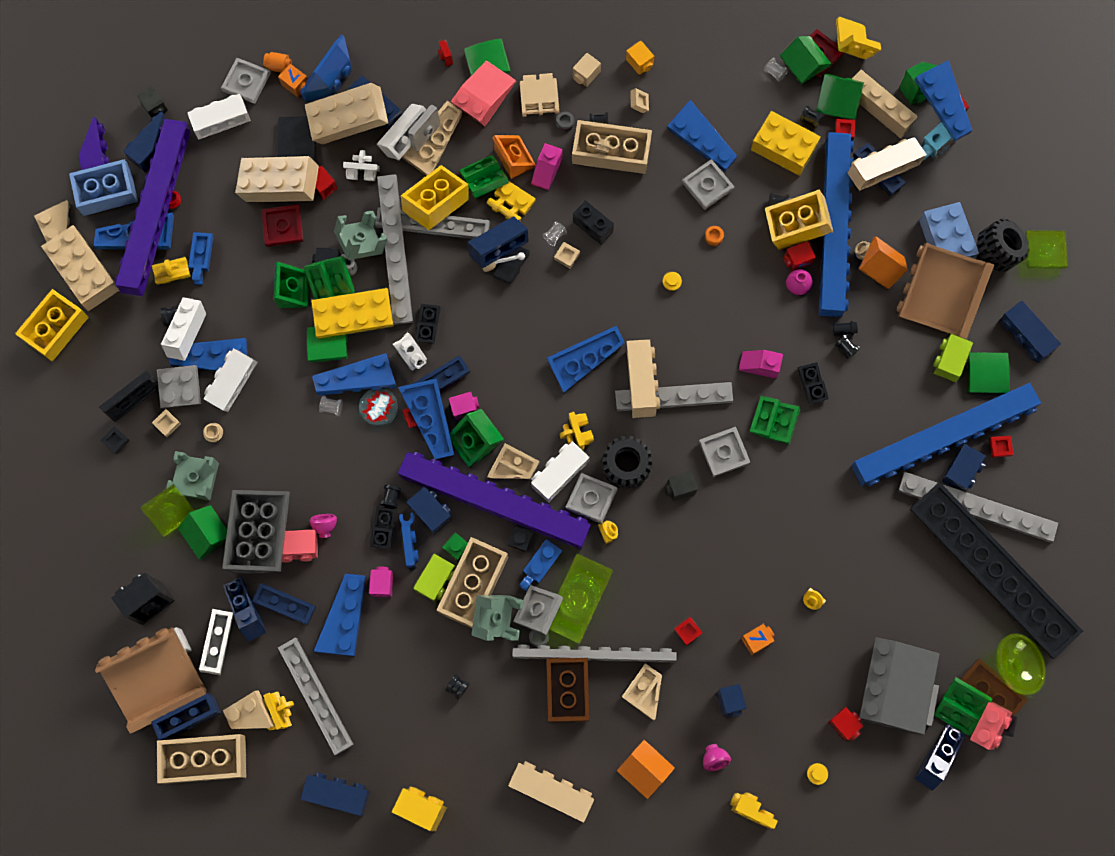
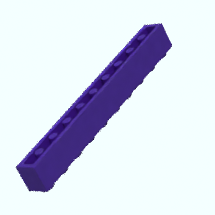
(153, 208)
(494, 500)

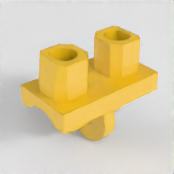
(171, 270)
(581, 438)
(279, 710)

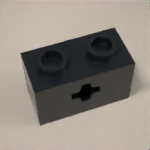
(593, 222)

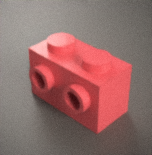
(300, 545)
(991, 726)

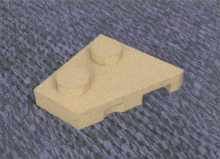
(54, 220)
(513, 465)
(644, 691)
(249, 713)

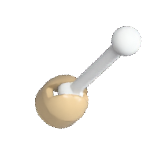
(520, 256)

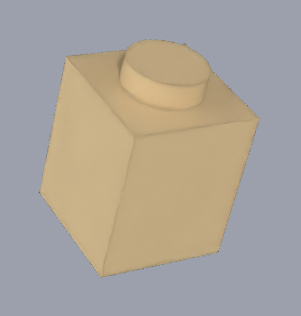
(586, 70)

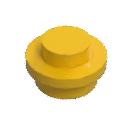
(672, 281)
(817, 774)

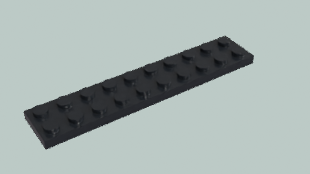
(996, 570)

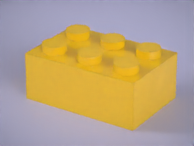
(785, 143)
(435, 197)
(798, 219)
(52, 325)
(419, 809)

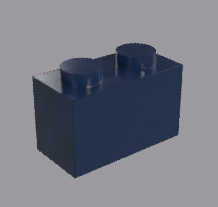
(963, 468)
(429, 510)
(731, 701)

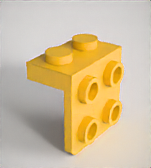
(853, 39)

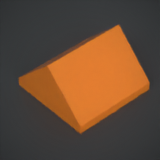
(513, 154)
(883, 263)
(645, 769)

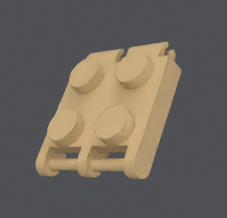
(539, 95)

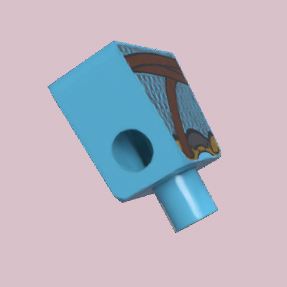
(937, 141)

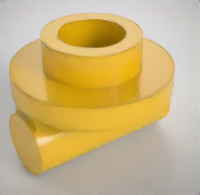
(609, 531)
(813, 599)

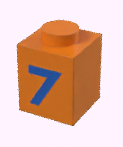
(293, 80)
(758, 638)

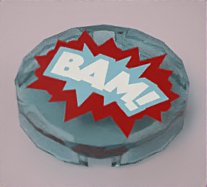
(378, 407)

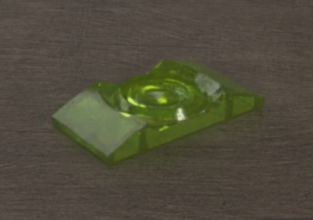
(581, 596)

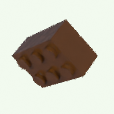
(567, 690)

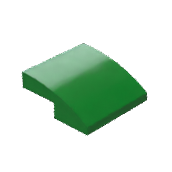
(490, 51)
(840, 96)
(483, 176)
(329, 278)
(325, 348)
(988, 372)
(775, 420)
(962, 706)

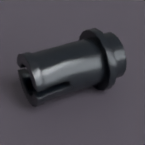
(845, 328)

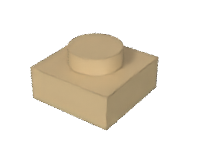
(639, 100)
(567, 255)
(166, 423)

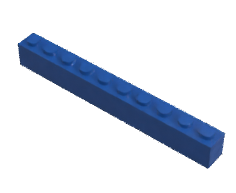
(834, 245)
(946, 434)

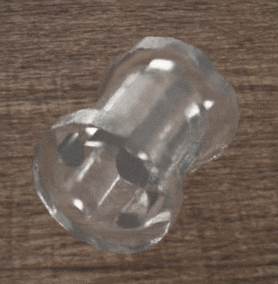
(776, 69)
(554, 233)
(330, 406)

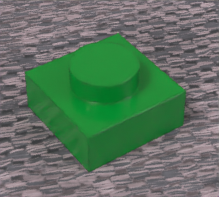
(455, 546)

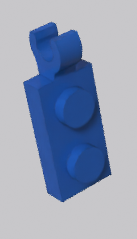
(200, 255)
(409, 538)
(540, 564)

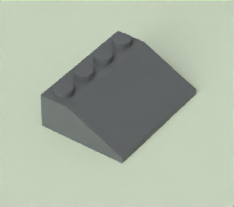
(256, 531)
(899, 686)

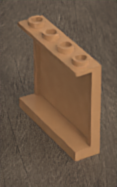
(944, 290)

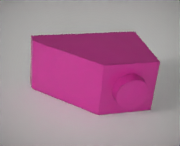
(547, 166)
(761, 363)

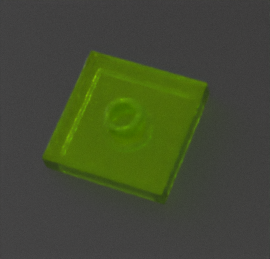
(1047, 249)
(167, 510)

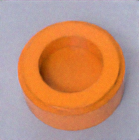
(714, 235)

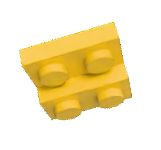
(747, 806)

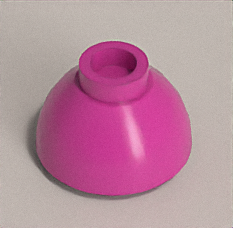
(799, 282)
(323, 524)
(715, 758)

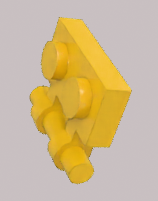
(514, 197)

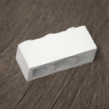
(218, 116)
(397, 139)
(183, 329)
(230, 380)
(559, 471)
(216, 642)

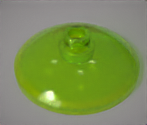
(1020, 664)

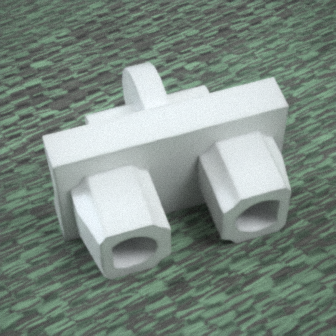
(352, 168)
(410, 352)

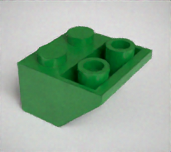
(909, 86)

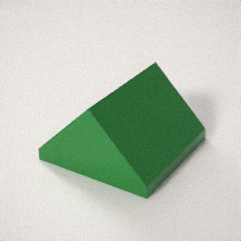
(804, 58)
(290, 286)
(203, 531)

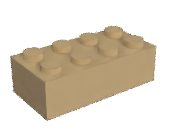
(346, 113)
(628, 145)
(277, 179)
(80, 268)
(474, 576)
(201, 759)

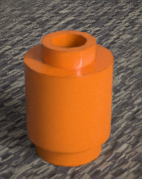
(276, 61)

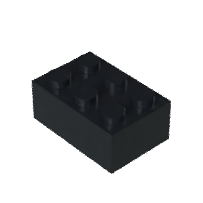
(142, 598)

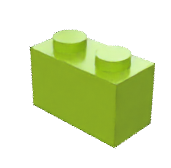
(953, 357)
(435, 578)

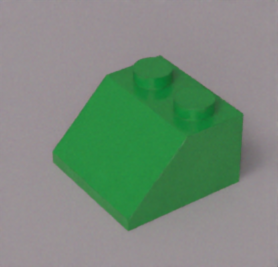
(475, 437)

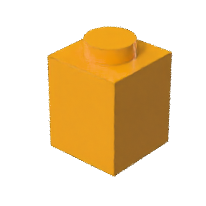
(640, 57)

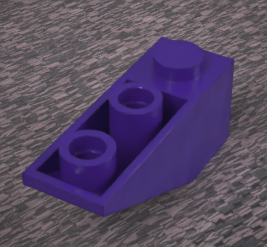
(94, 147)

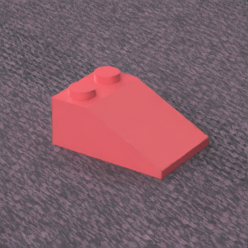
(483, 93)

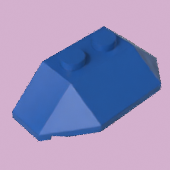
(329, 72)

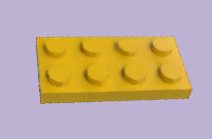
(352, 313)

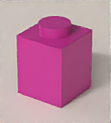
(463, 405)
(381, 582)

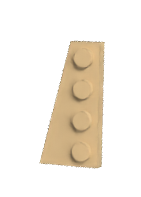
(430, 153)

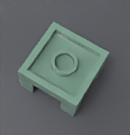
(359, 238)
(194, 475)
(494, 615)

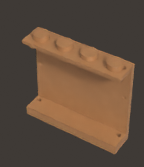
(151, 678)

